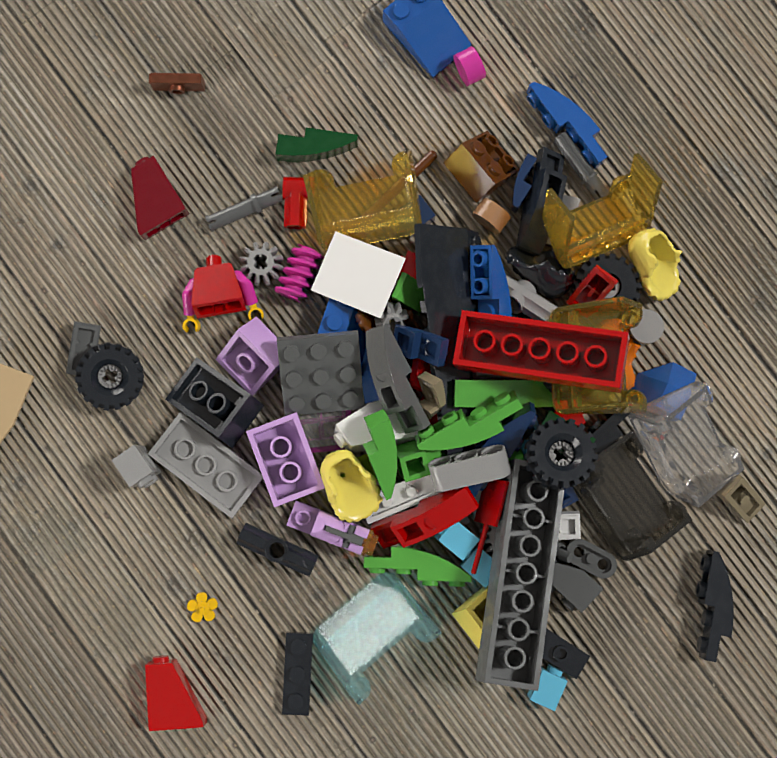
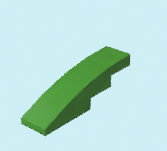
(484, 391)

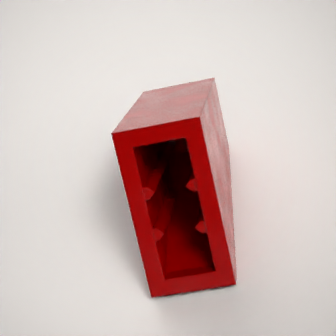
(171, 697)

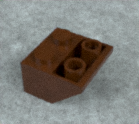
(481, 165)

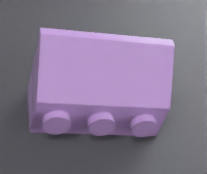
(285, 459)

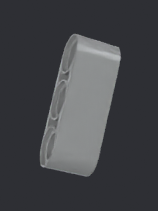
(469, 468)

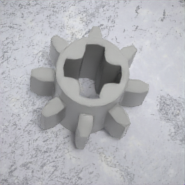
(392, 315)

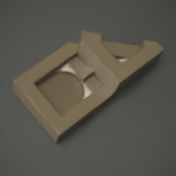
(433, 394)

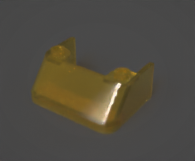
(606, 221)

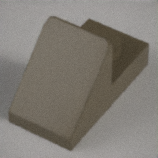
(741, 498)

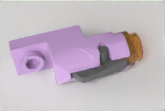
(331, 529)

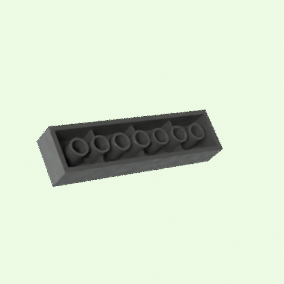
(520, 582)

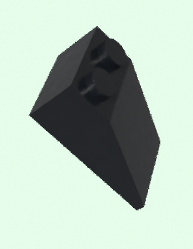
(214, 402)

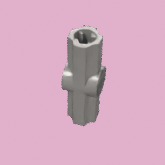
(526, 300)

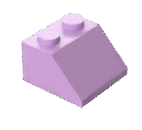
(251, 356)

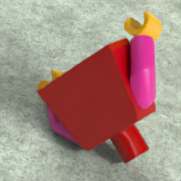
(217, 292)

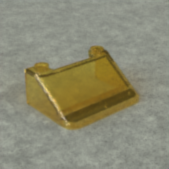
(366, 209)
(609, 314)

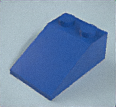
(426, 32)

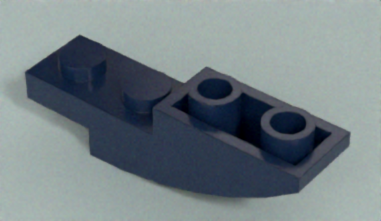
(511, 437)

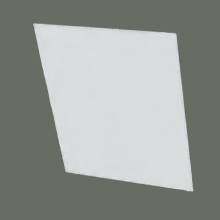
(358, 274)

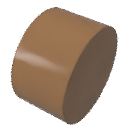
(491, 216)

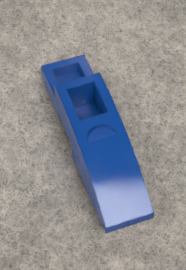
(563, 113)
(489, 281)

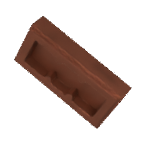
(177, 82)

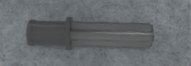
(581, 166)

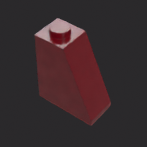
(154, 198)

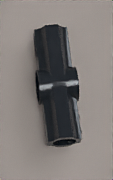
(261, 542)

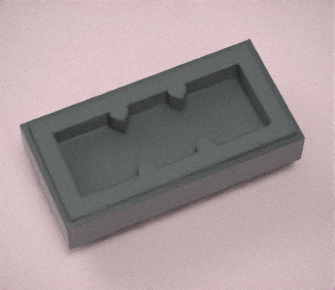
(83, 339)

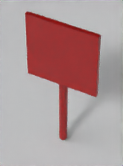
(489, 512)

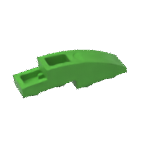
(458, 431)
(429, 566)

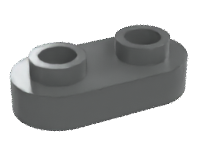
(590, 557)

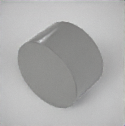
(649, 328)

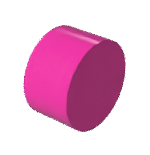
(469, 66)

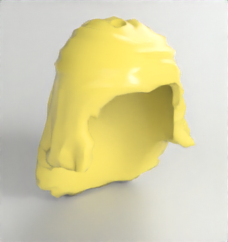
(655, 262)
(355, 494)

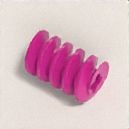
(298, 273)

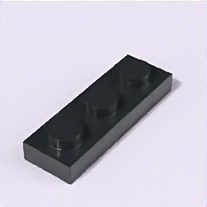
(297, 673)

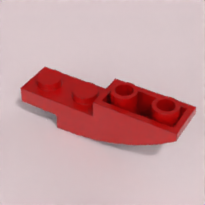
(427, 519)

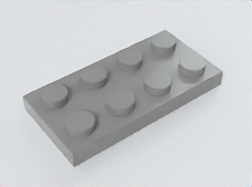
(206, 465)

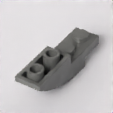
(389, 377)

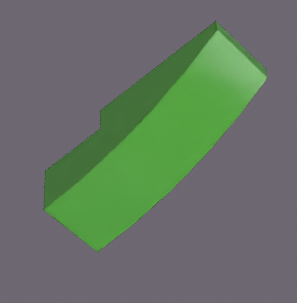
(382, 451)

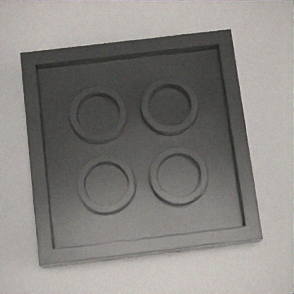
(320, 372)

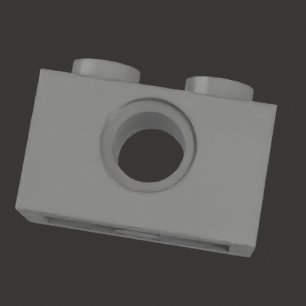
(137, 467)

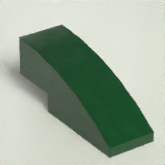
(315, 145)

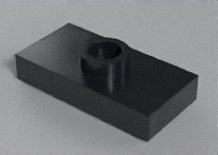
(564, 654)

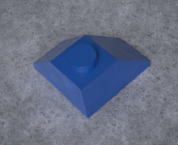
(663, 380)

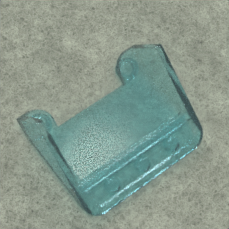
(369, 628)

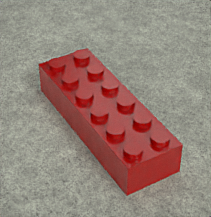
(541, 351)

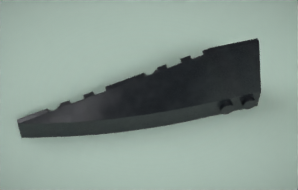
(446, 282)

